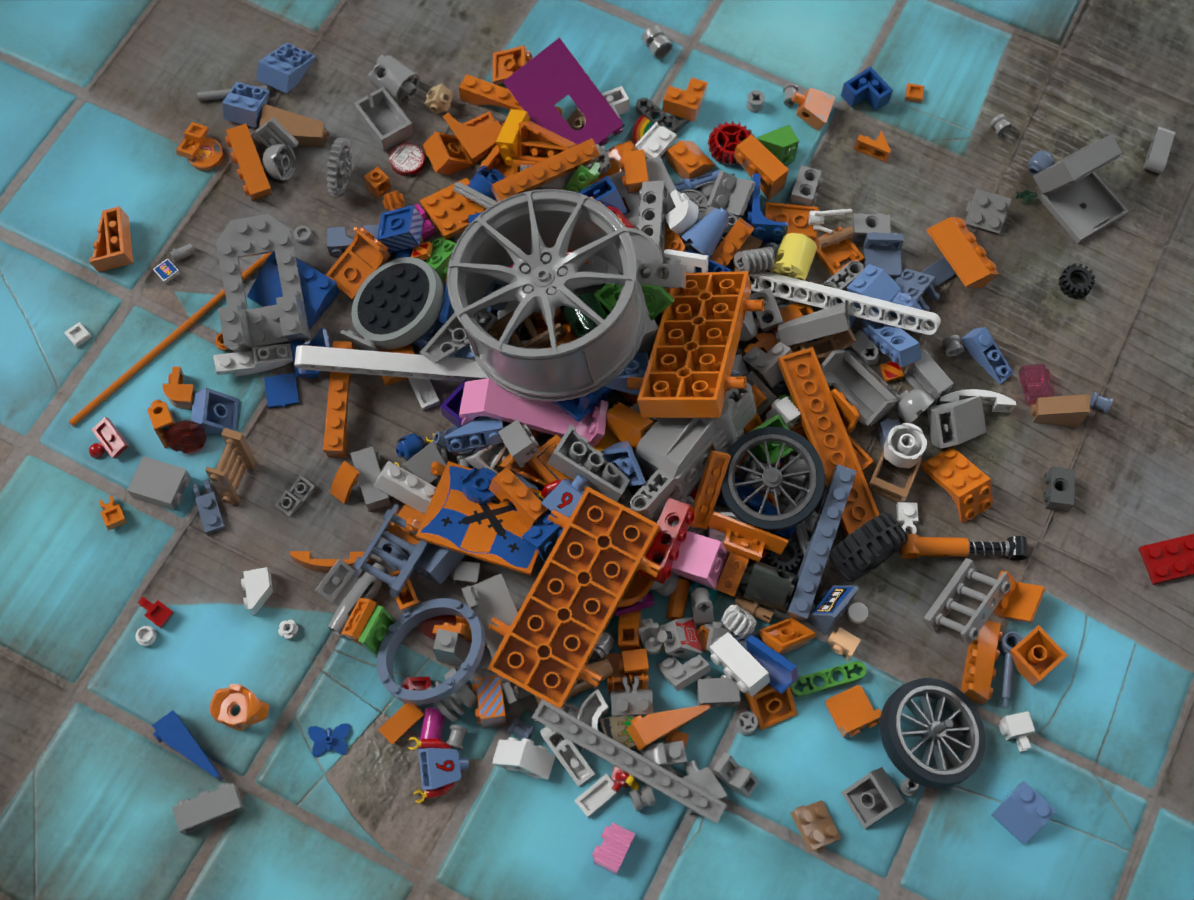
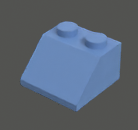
(876, 284)
(214, 411)
(1023, 812)

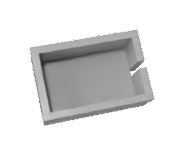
(385, 120)

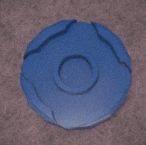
(476, 485)

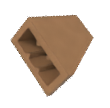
(1061, 410)

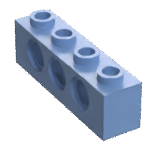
(893, 342)

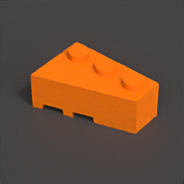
(539, 143)
(113, 241)

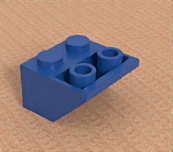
(606, 193)

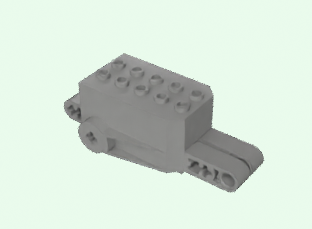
(678, 450)

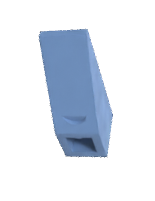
(987, 354)
(475, 434)

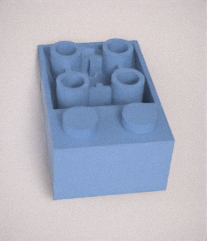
(284, 67)

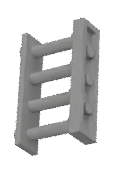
(952, 592)

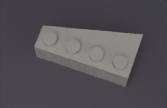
(577, 457)

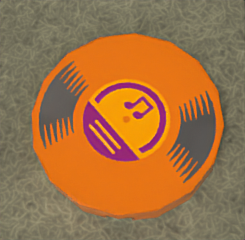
(208, 155)

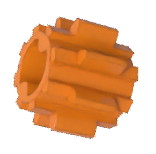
(393, 200)

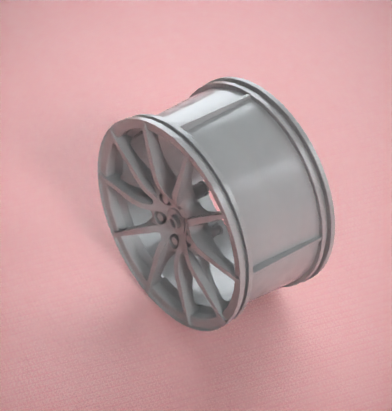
(534, 235)

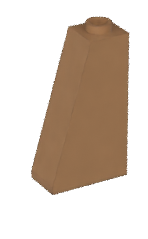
(304, 129)

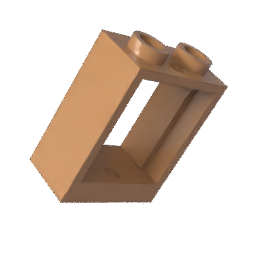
(887, 489)

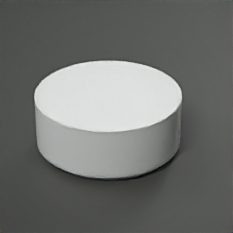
(857, 613)

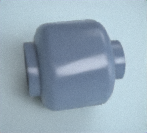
(1040, 161)

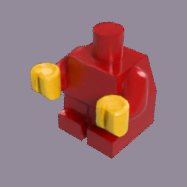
(623, 779)

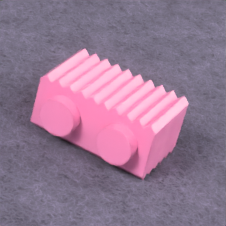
(613, 849)

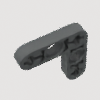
(670, 120)

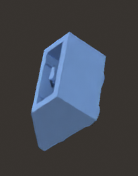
(245, 104)

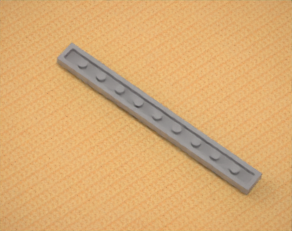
(629, 761)

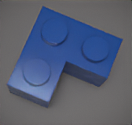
(867, 86)

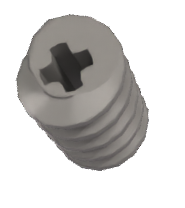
(755, 260)

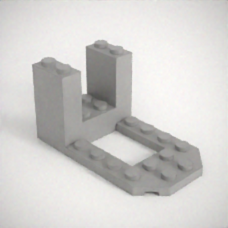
(267, 324)

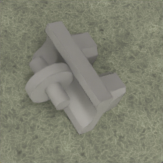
(649, 636)

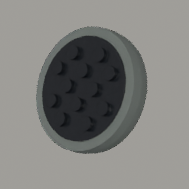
(398, 303)

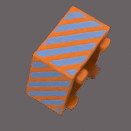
(490, 702)

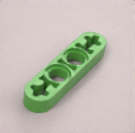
(826, 675)

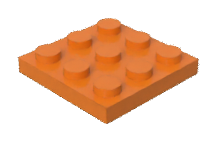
(450, 210)

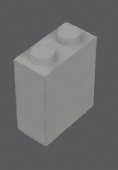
(159, 483)

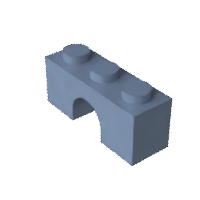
(339, 241)

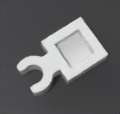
(907, 514)

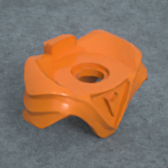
(251, 708)

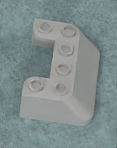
(860, 385)

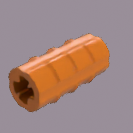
(678, 601)

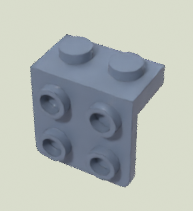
(884, 252)

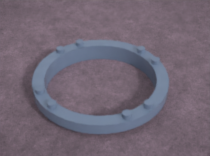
(409, 620)

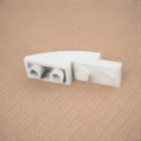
(254, 361)

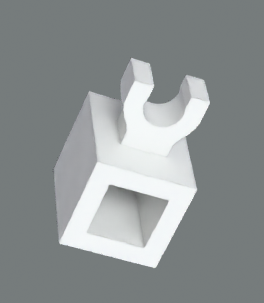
(1018, 727)

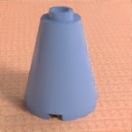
(707, 231)

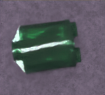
(579, 321)

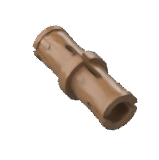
(835, 237)
(754, 609)

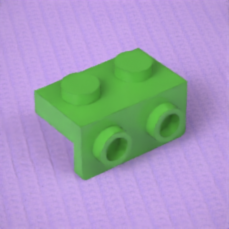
(582, 177)

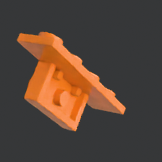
(745, 538)

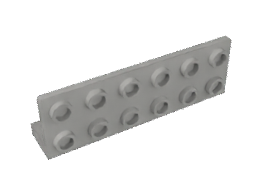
(493, 600)

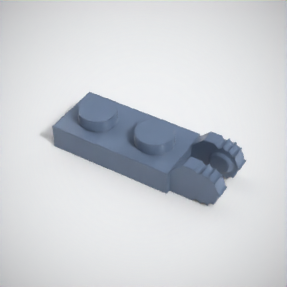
(209, 509)

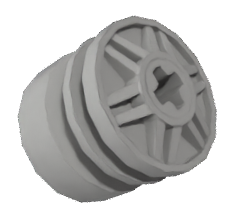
(453, 702)

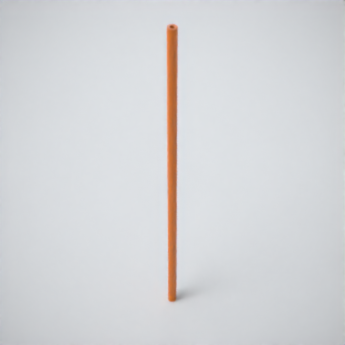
(161, 346)

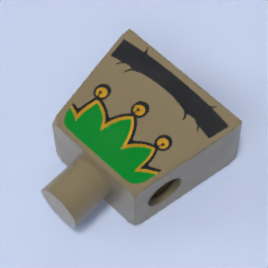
(616, 728)

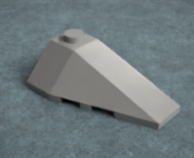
(453, 337)

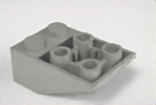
(956, 422)

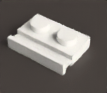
(656, 141)

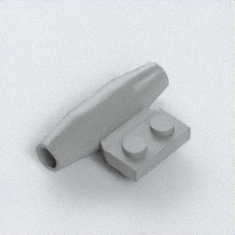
(345, 589)

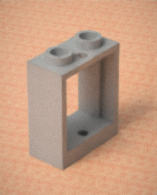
(928, 376)

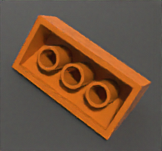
(963, 252)

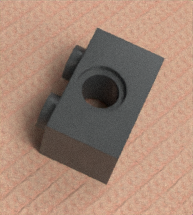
(1065, 480)

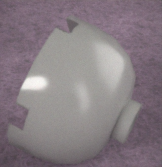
(278, 161)
(913, 404)

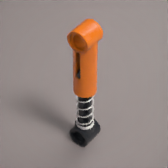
(1014, 548)

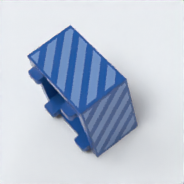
(400, 229)

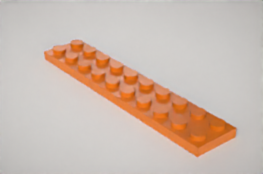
(827, 431)

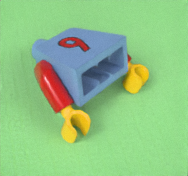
(563, 494)
(438, 767)

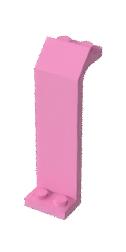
(488, 399)

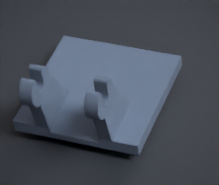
(915, 284)

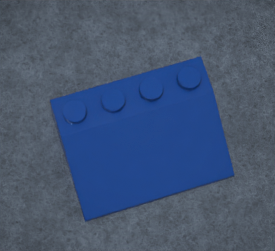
(316, 288)

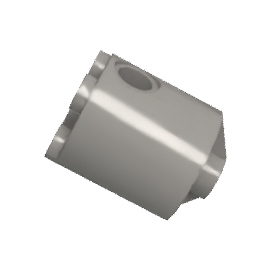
(395, 78)

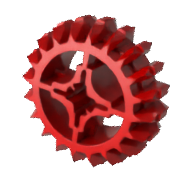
(730, 137)

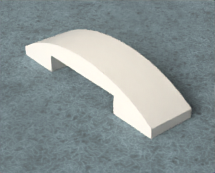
(999, 402)

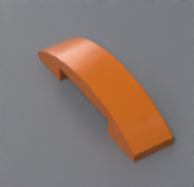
(306, 560)

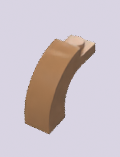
(825, 346)

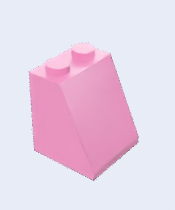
(700, 559)

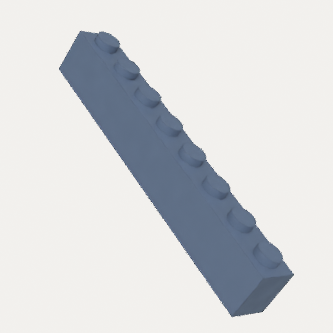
(820, 543)

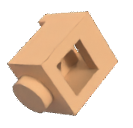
(843, 643)

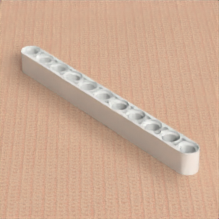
(849, 298)
(386, 364)

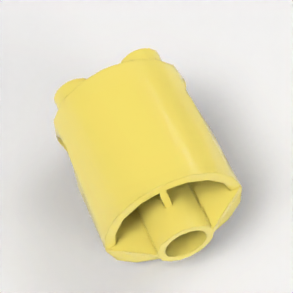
(794, 256)

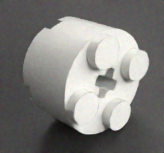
(905, 445)

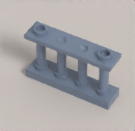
(405, 566)

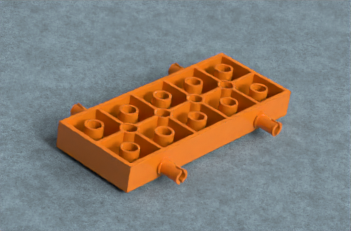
(696, 347)
(574, 597)

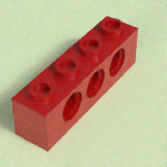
(672, 511)

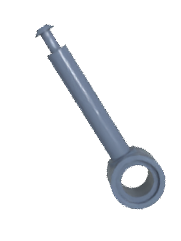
(1005, 649)

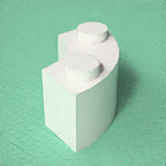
(592, 710)

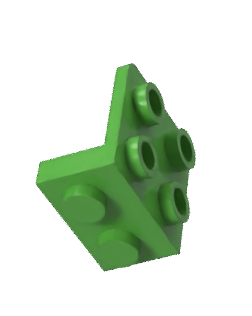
(440, 256)

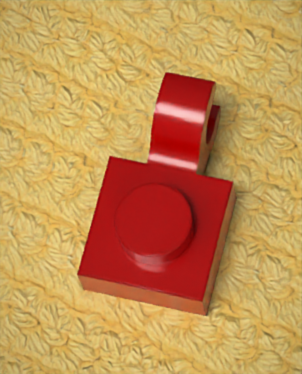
(157, 612)

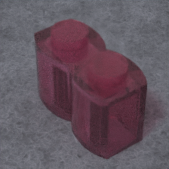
(1035, 382)

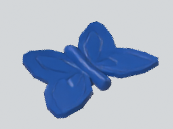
(329, 741)

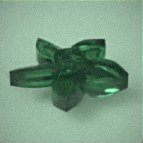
(1026, 195)

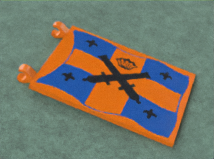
(472, 528)

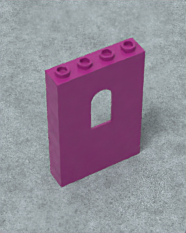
(551, 78)

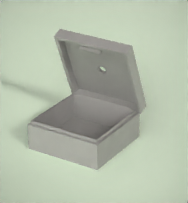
(1075, 183)

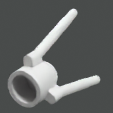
(817, 218)

